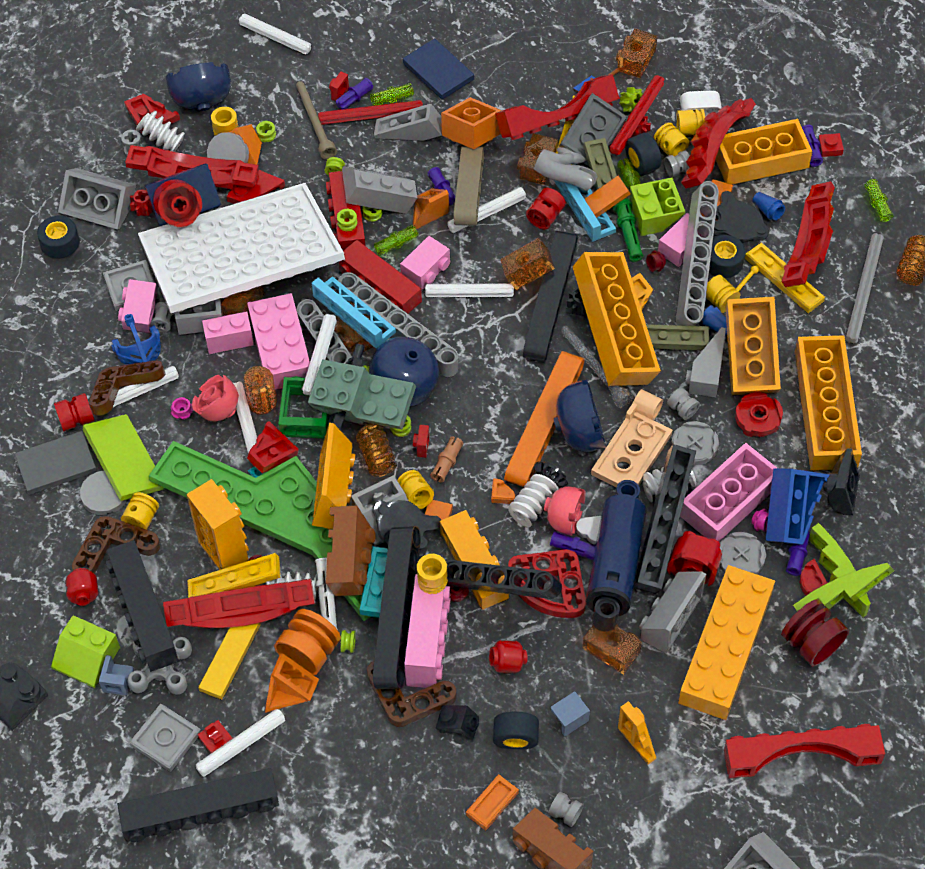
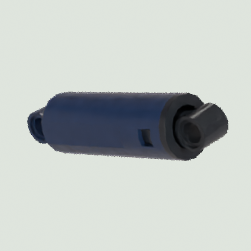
(616, 556)

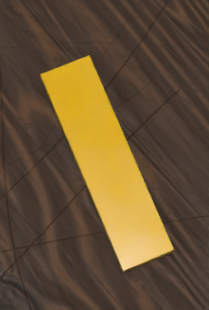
(773, 268)
(237, 576)
(228, 660)

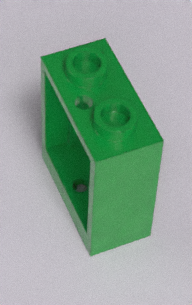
(299, 426)

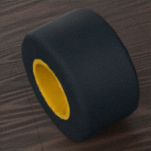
(643, 153)
(58, 236)
(726, 256)
(516, 730)

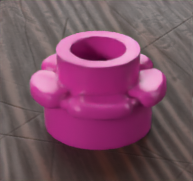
(181, 403)
(760, 520)

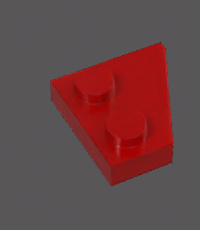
(143, 104)
(264, 184)
(271, 449)

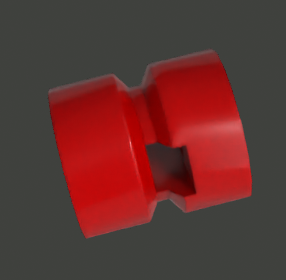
(545, 208)
(74, 412)

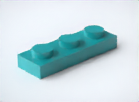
(375, 580)

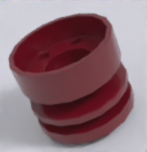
(815, 632)

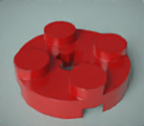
(765, 405)

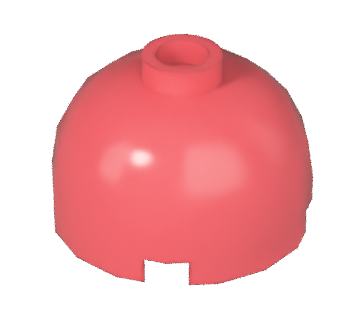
(217, 399)
(565, 509)

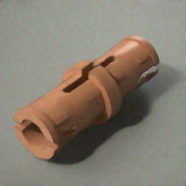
(446, 459)

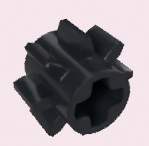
(576, 302)

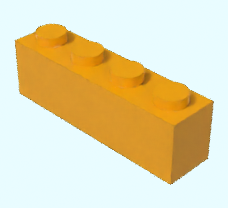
(467, 545)

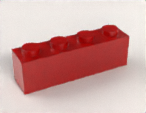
(336, 189)
(381, 276)

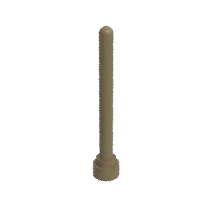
(326, 147)

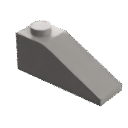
(413, 124)
(706, 367)

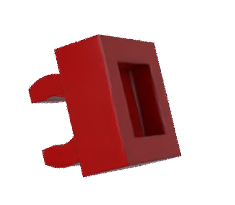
(214, 736)

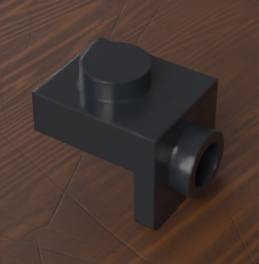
(458, 720)

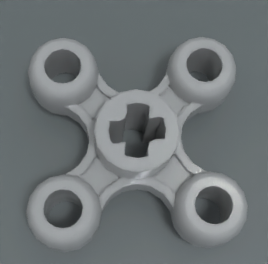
(144, 676)

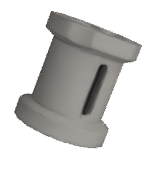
(130, 137)
(162, 316)

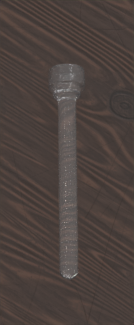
(621, 396)

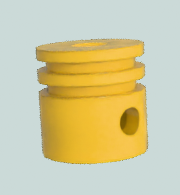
(223, 120)
(689, 121)
(669, 139)
(719, 291)
(416, 488)
(140, 510)
(432, 573)

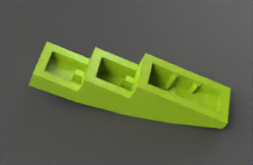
(836, 563)
(852, 584)

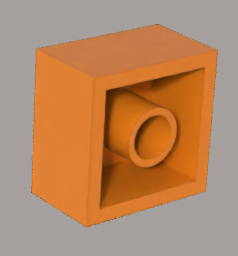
(470, 123)

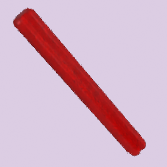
(367, 112)
(637, 115)

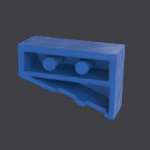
(792, 503)

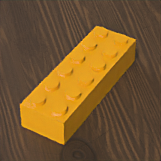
(616, 319)
(826, 400)
(726, 642)

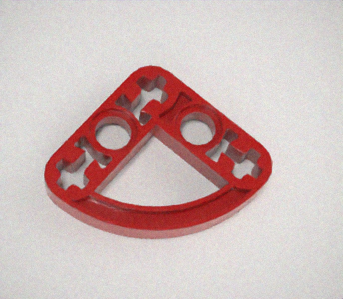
(556, 568)

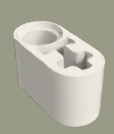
(705, 100)

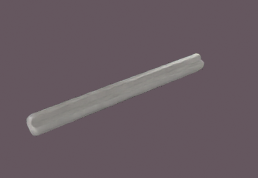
(864, 288)

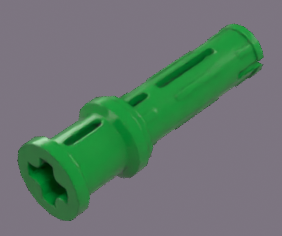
(627, 221)

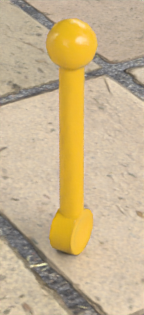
(753, 270)

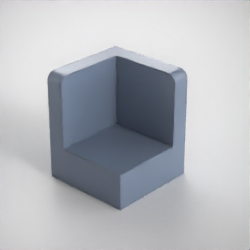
(114, 677)
(571, 713)

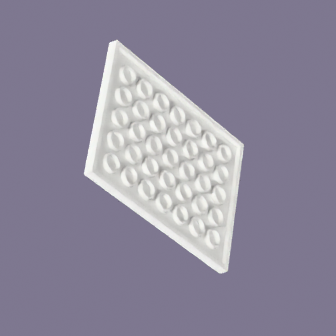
(240, 247)

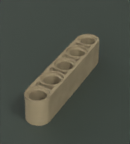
(468, 186)

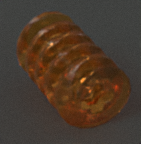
(912, 263)
(260, 390)
(375, 450)

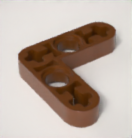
(114, 377)
(110, 537)
(407, 704)

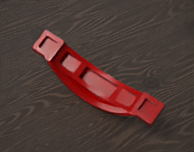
(709, 138)
(165, 163)
(812, 236)
(239, 605)

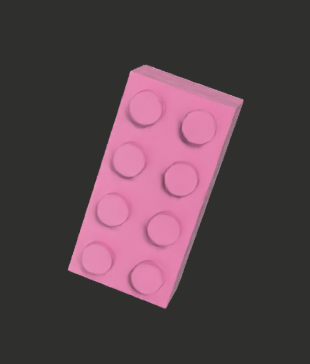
(279, 337)
(729, 493)
(426, 637)

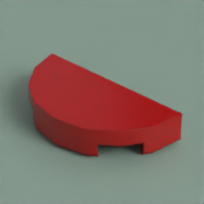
(811, 577)

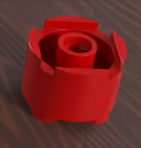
(166, 197)
(695, 554)

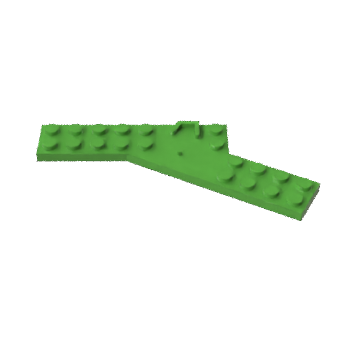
(273, 503)

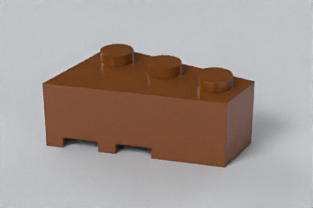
(350, 551)
(548, 845)

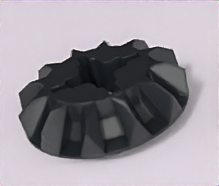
(553, 473)

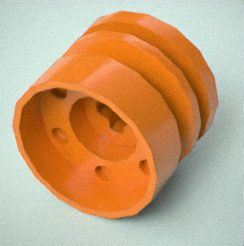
(308, 640)

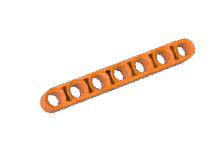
(541, 423)

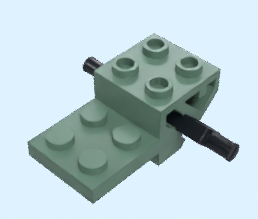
(357, 396)

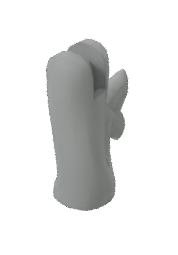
(558, 168)

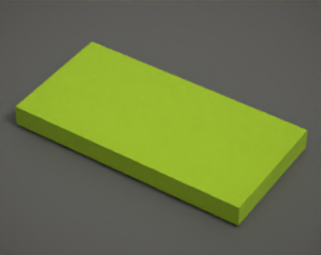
(122, 456)

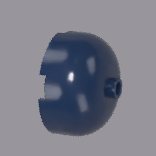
(199, 85)
(407, 361)
(579, 418)

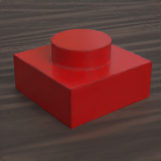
(339, 86)
(830, 145)
(421, 441)

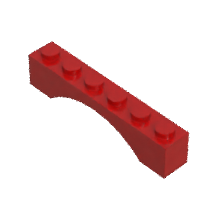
(520, 119)
(855, 745)

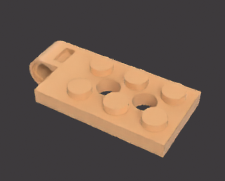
(636, 429)

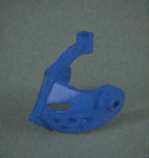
(140, 348)

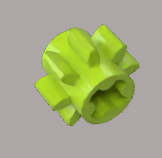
(630, 98)

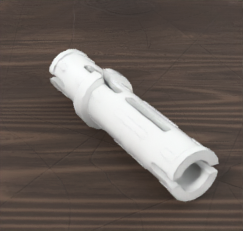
(321, 565)

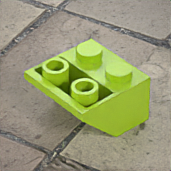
(655, 205)

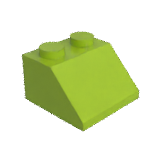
(83, 651)

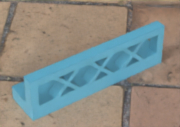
(584, 213)
(352, 315)

